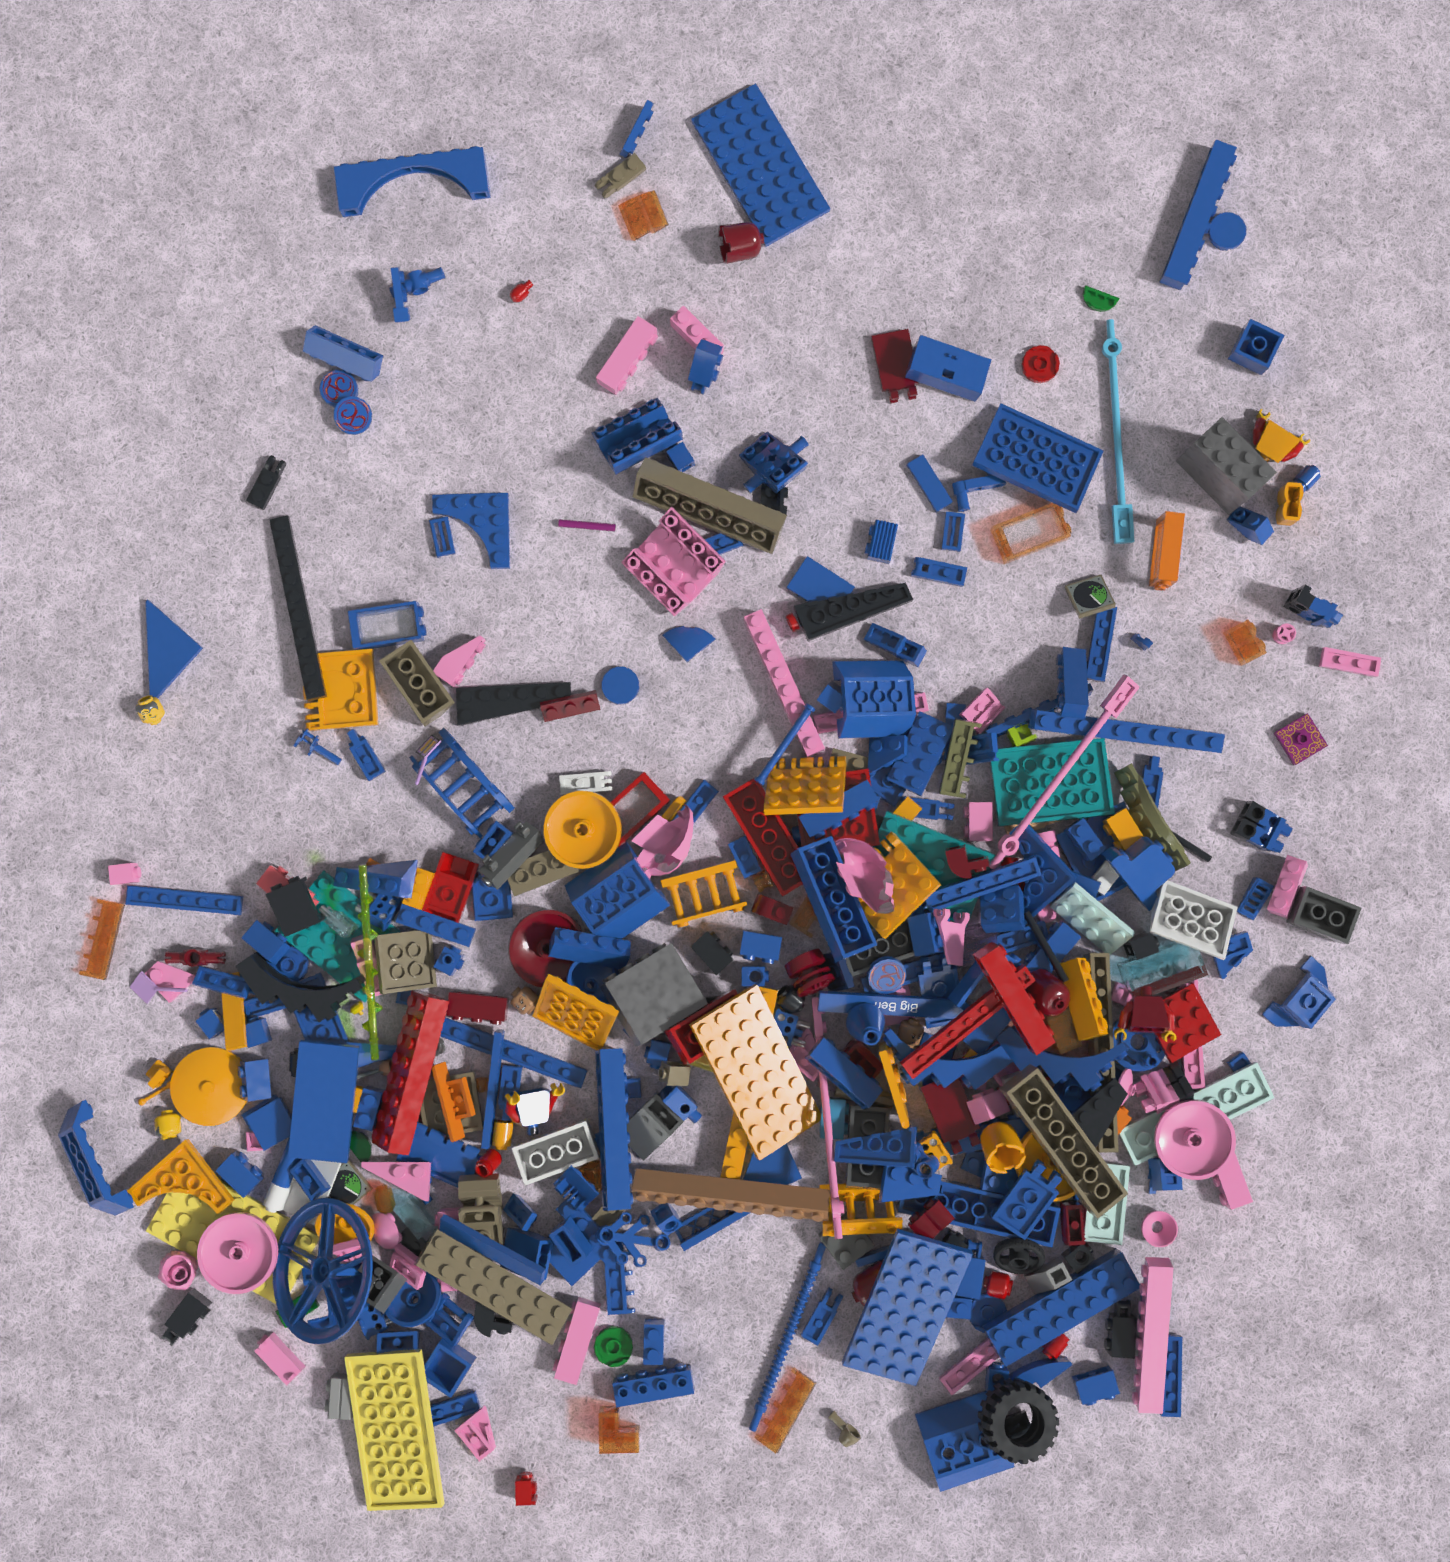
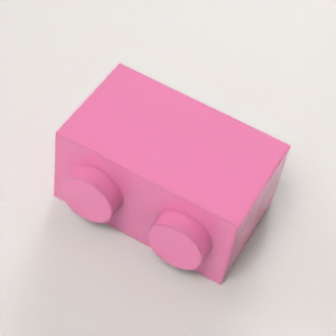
(979, 822)
(987, 1105)

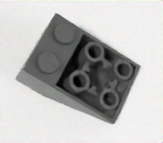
(651, 1126)

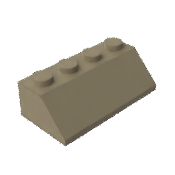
(417, 682)

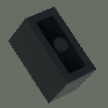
(1141, 946)
(712, 952)

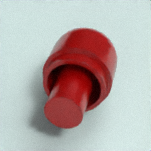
(520, 291)

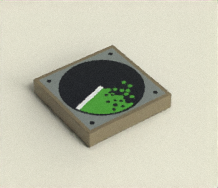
(1090, 596)
(349, 1184)

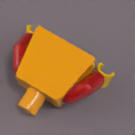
(1275, 441)

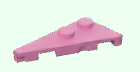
(409, 1176)

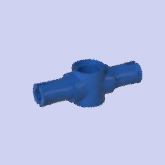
(418, 281)

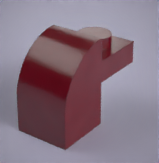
(961, 865)
(772, 909)

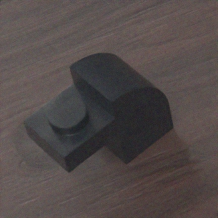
(486, 1321)

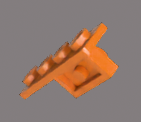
(454, 1099)

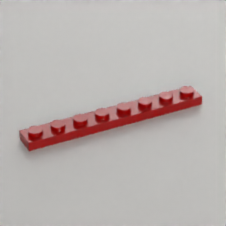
(958, 1028)

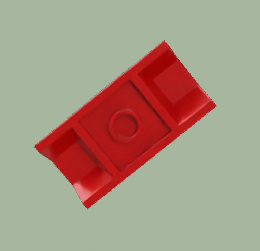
(450, 887)

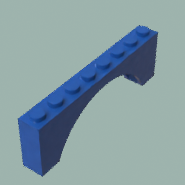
(360, 181)

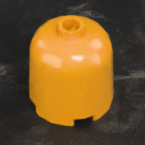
(1002, 1147)

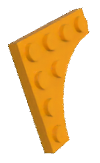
(185, 1173)

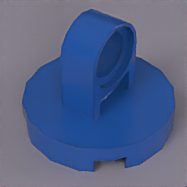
(1071, 1094)

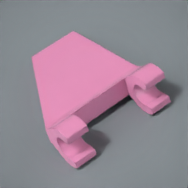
(952, 934)

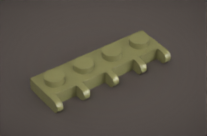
(957, 758)

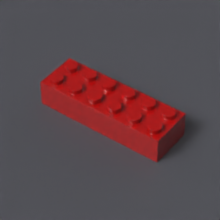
(765, 834)

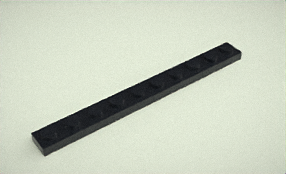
(298, 608)

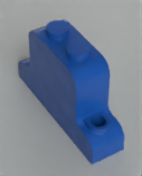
(1142, 868)

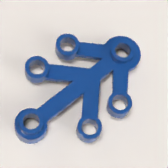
(629, 1239)

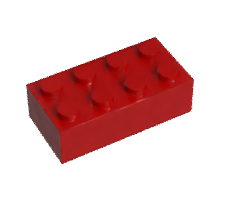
(682, 1035)

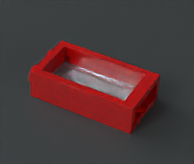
(638, 805)

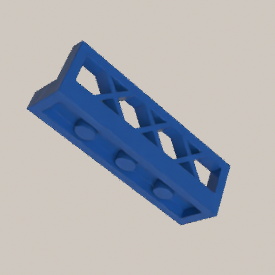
(708, 1230)

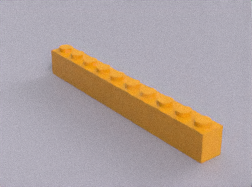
(737, 1140)

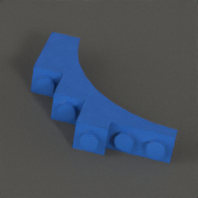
(1059, 1067)
(975, 1069)

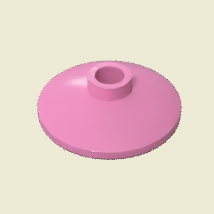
(1126, 1082)

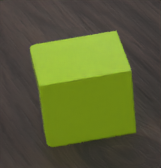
(1020, 736)

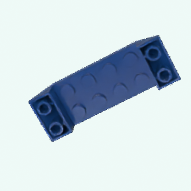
(84, 1163)

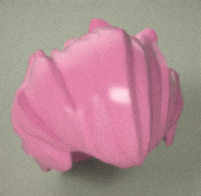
(178, 1270)

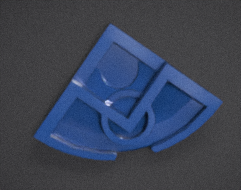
(688, 641)

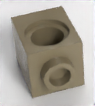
(674, 1073)

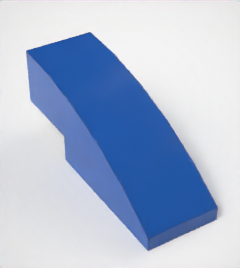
(1041, 1371)

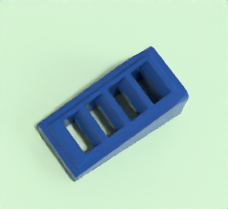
(1260, 901)

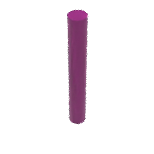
(587, 525)

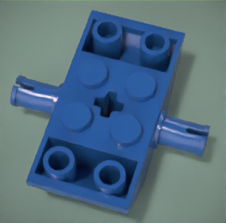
(773, 462)

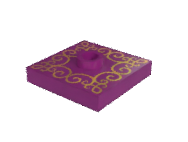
(1300, 739)

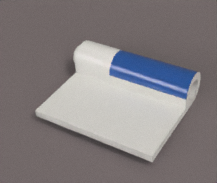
(285, 1191)

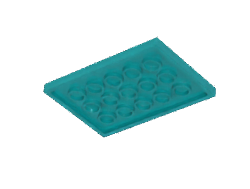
(1028, 770)
(930, 849)
(323, 944)

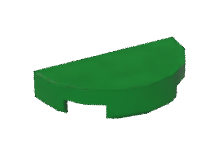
(1098, 300)

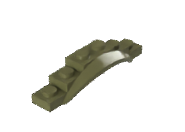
(1148, 816)

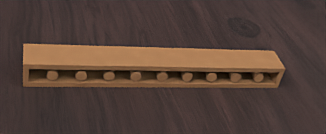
(731, 1194)

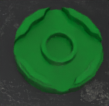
(613, 1346)

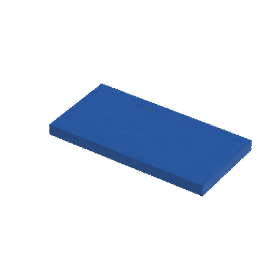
(323, 1101)

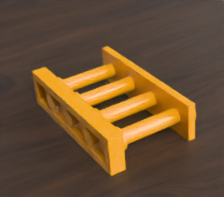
(691, 880)
(861, 1226)

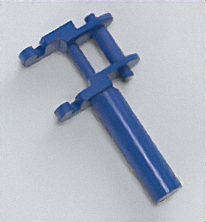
(314, 746)

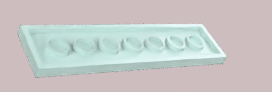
(1231, 1094)

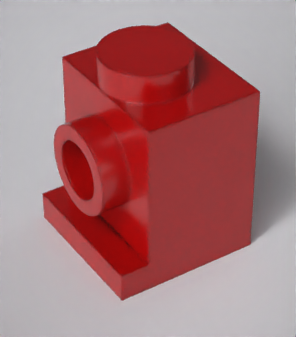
(525, 1489)

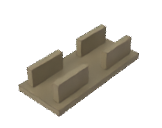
(538, 872)

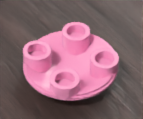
(385, 1230)

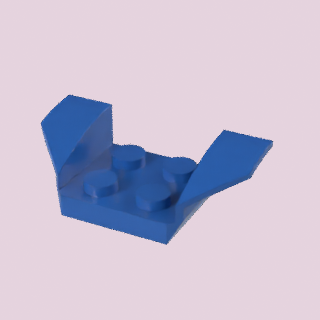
(1306, 1002)

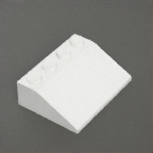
(1192, 919)

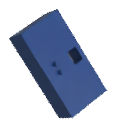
(948, 368)

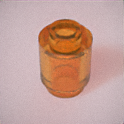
(384, 1199)

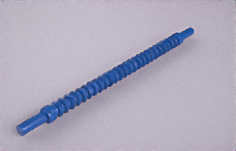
(760, 1407)

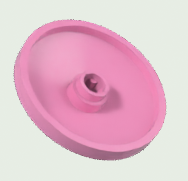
(1195, 1139)
(237, 1253)

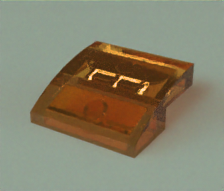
(643, 215)

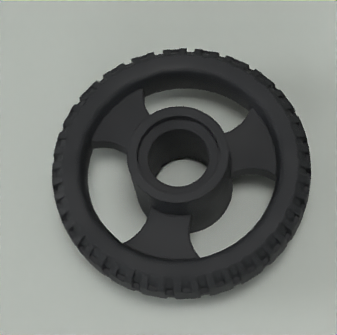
(1018, 1259)

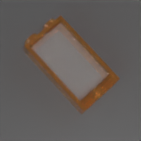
(1031, 532)

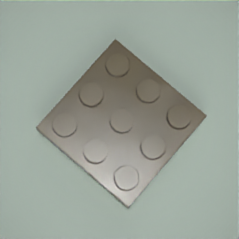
(405, 961)
(432, 1110)

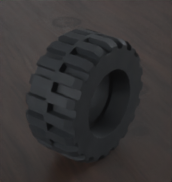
(1042, 1426)

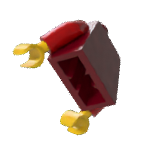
(1146, 1015)

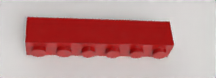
(1014, 998)

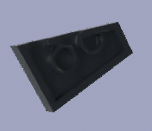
(1099, 1110)

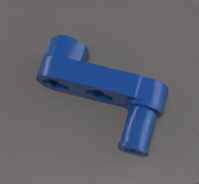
(963, 487)

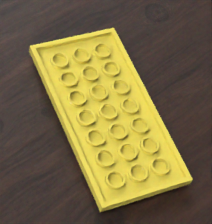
(185, 1217)
(394, 1430)

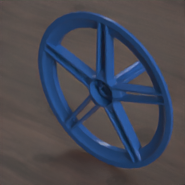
(323, 1271)

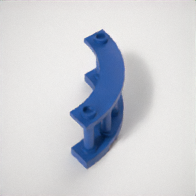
(472, 771)

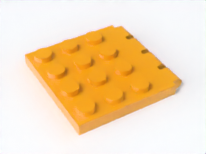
(896, 1086)

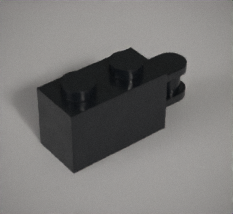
(186, 1315)
(1121, 1331)

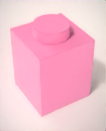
(124, 873)

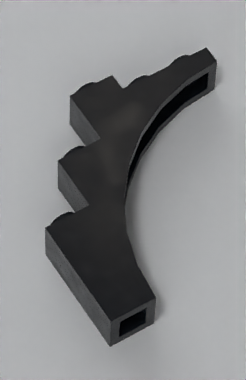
(270, 985)

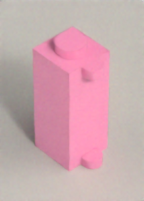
(279, 1358)

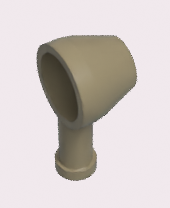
(849, 1434)

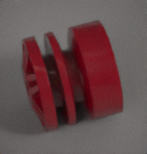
(808, 970)

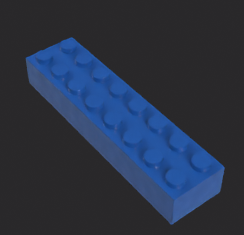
(974, 1208)
(1059, 1310)

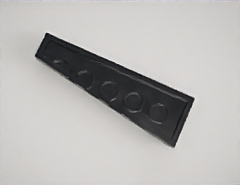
(835, 613)
(493, 702)

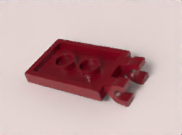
(892, 359)
(951, 1113)

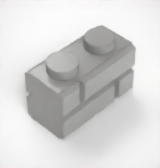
(339, 1399)

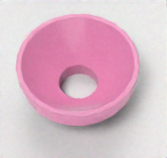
(1166, 1235)

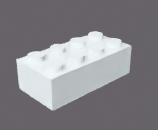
(556, 1151)

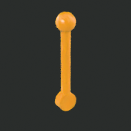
(142, 1101)

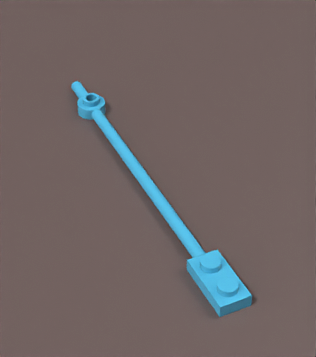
(1122, 513)

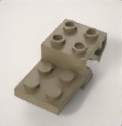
(481, 1205)

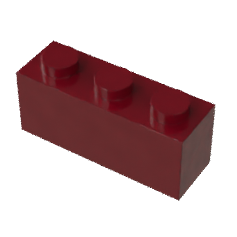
(477, 1007)

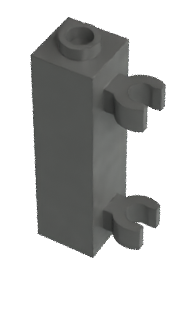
(510, 855)

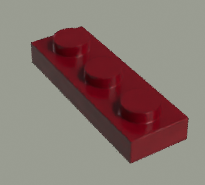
(570, 706)

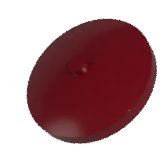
(530, 946)

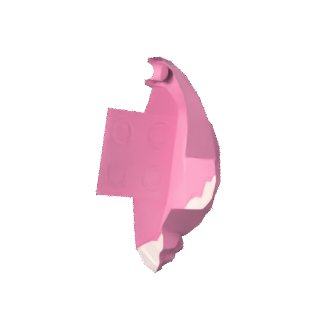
(667, 839)
(866, 874)

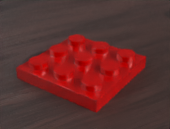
(1191, 1023)

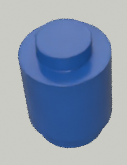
(1308, 477)

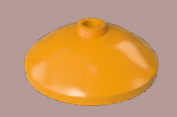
(343, 1231)

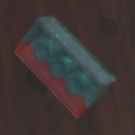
(1164, 970)

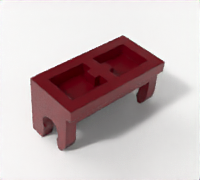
(862, 1056)

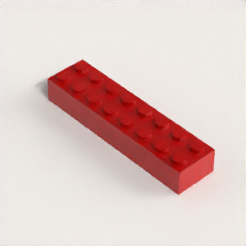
(409, 1072)

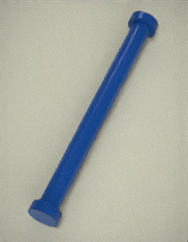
(784, 744)

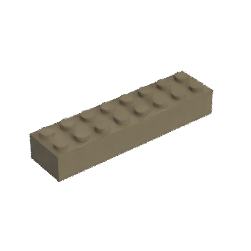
(709, 505)
(1063, 1141)
(493, 1286)

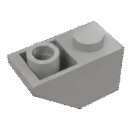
(1048, 1277)

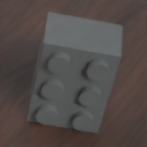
(1324, 915)

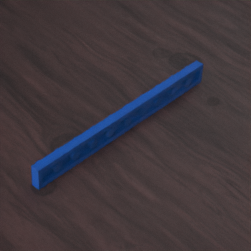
(1010, 940)

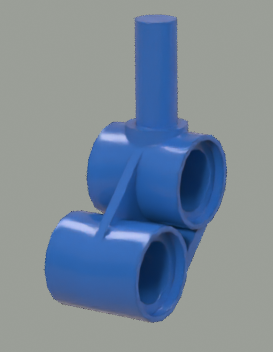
(922, 1159)

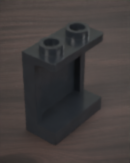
(293, 906)

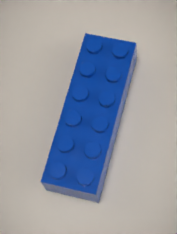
(836, 910)

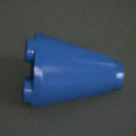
(865, 1023)

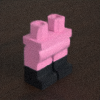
(1164, 1088)

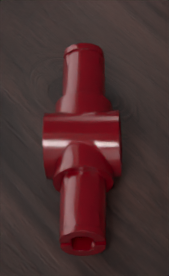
(204, 957)

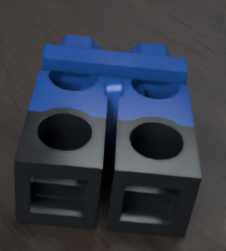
(1312, 608)
(1261, 827)

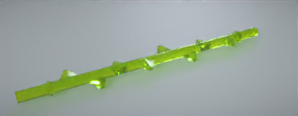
(370, 971)

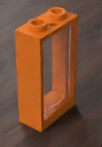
(1166, 550)

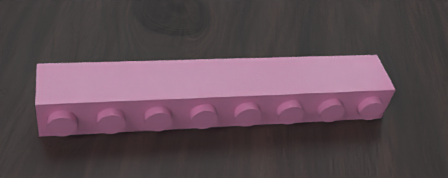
(782, 681)
(1153, 1336)

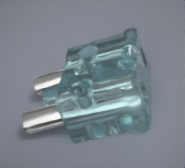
(339, 922)

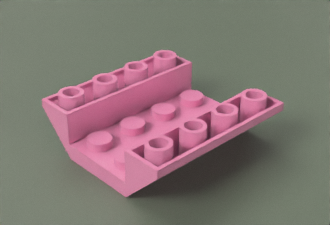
(674, 562)

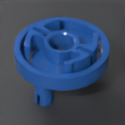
(1145, 1056)

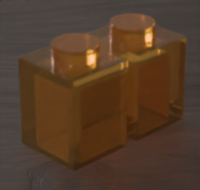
(1244, 642)

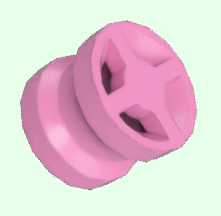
(1288, 632)

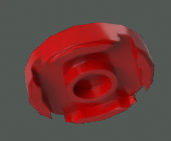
(1040, 364)

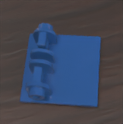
(576, 1185)

